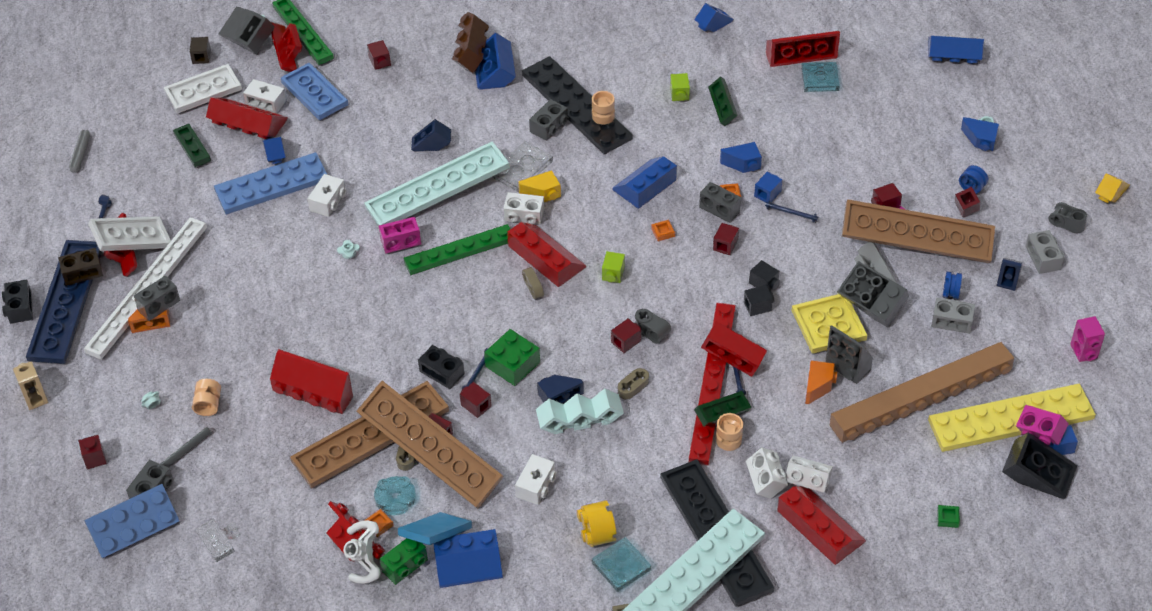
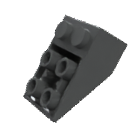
(247, 29)
(873, 293)
(849, 356)

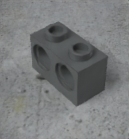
(548, 120)
(719, 202)
(157, 298)
(150, 477)

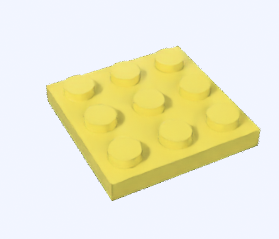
(818, 315)

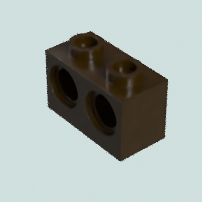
(80, 266)

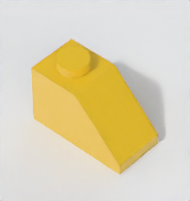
(541, 185)
(1111, 188)

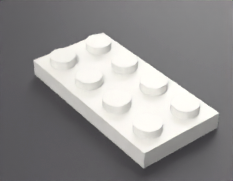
(199, 88)
(129, 233)

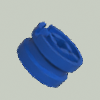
(973, 177)
(952, 285)

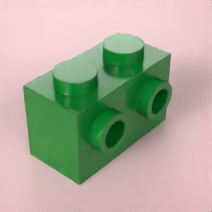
(403, 560)

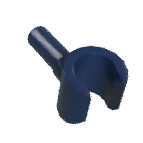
(105, 202)

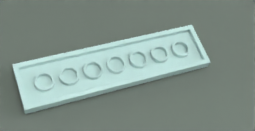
(437, 184)
(700, 566)

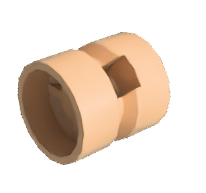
(603, 107)
(206, 397)
(729, 432)

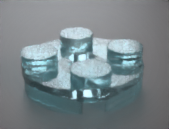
(392, 485)

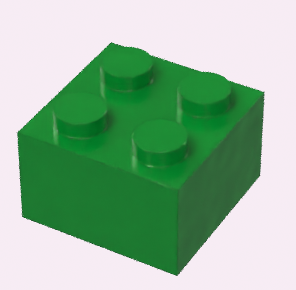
(512, 357)

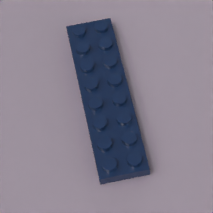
(60, 312)

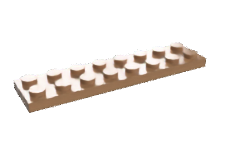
(918, 231)
(357, 440)
(430, 444)

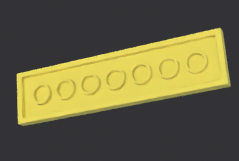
(999, 418)

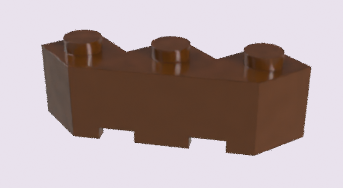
(471, 42)

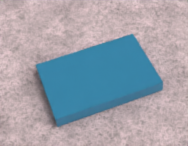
(434, 528)

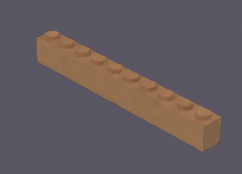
(921, 392)

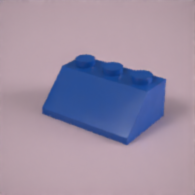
(955, 48)
(497, 65)
(647, 181)
(468, 558)

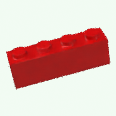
(802, 48)
(244, 116)
(544, 253)
(311, 382)
(819, 523)

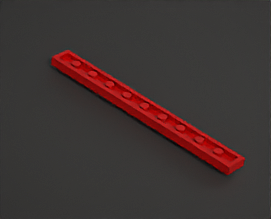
(710, 390)

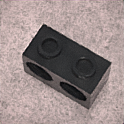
(17, 301)
(441, 366)

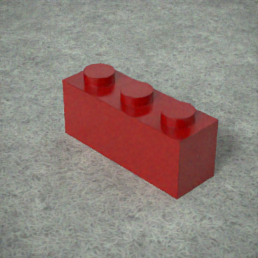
(734, 349)

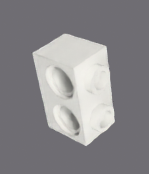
(524, 208)
(766, 473)
(808, 473)

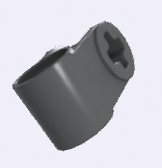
(1069, 218)
(653, 327)

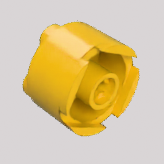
(597, 523)

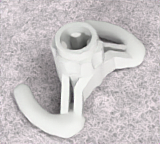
(362, 551)

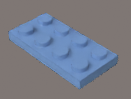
(314, 91)
(131, 520)

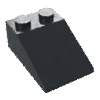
(1039, 466)

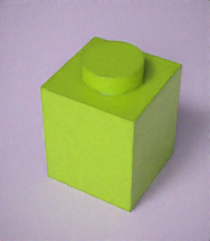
(679, 87)
(613, 267)

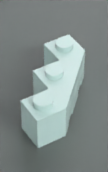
(579, 412)

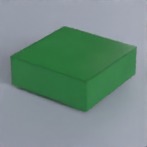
(948, 516)

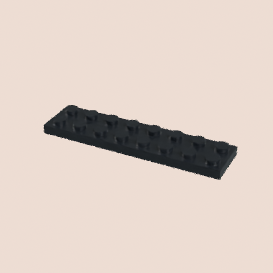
(562, 88)
(704, 509)

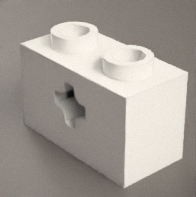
(264, 96)
(326, 195)
(535, 479)

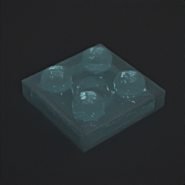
(820, 76)
(621, 564)

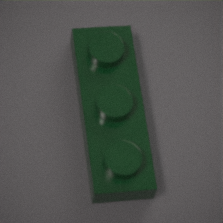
(722, 101)
(191, 145)
(711, 411)

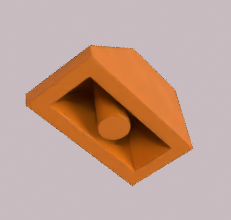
(139, 323)
(820, 380)

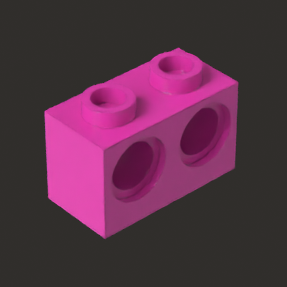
(400, 235)
(1087, 339)
(1043, 421)

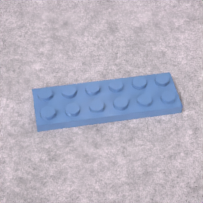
(269, 183)

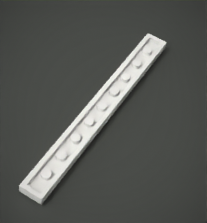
(162, 266)

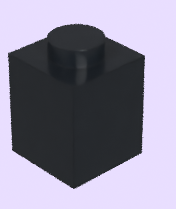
(764, 274)
(758, 300)

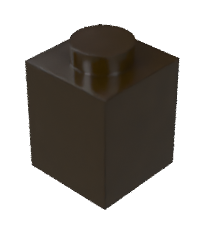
(200, 50)

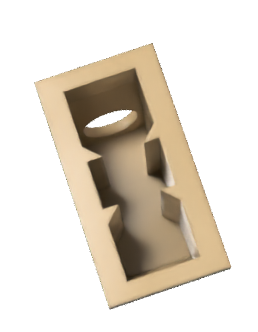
(27, 378)

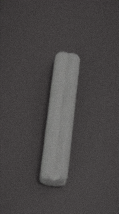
(79, 151)

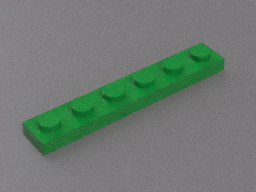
(307, 34)
(457, 250)

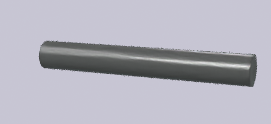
(186, 447)

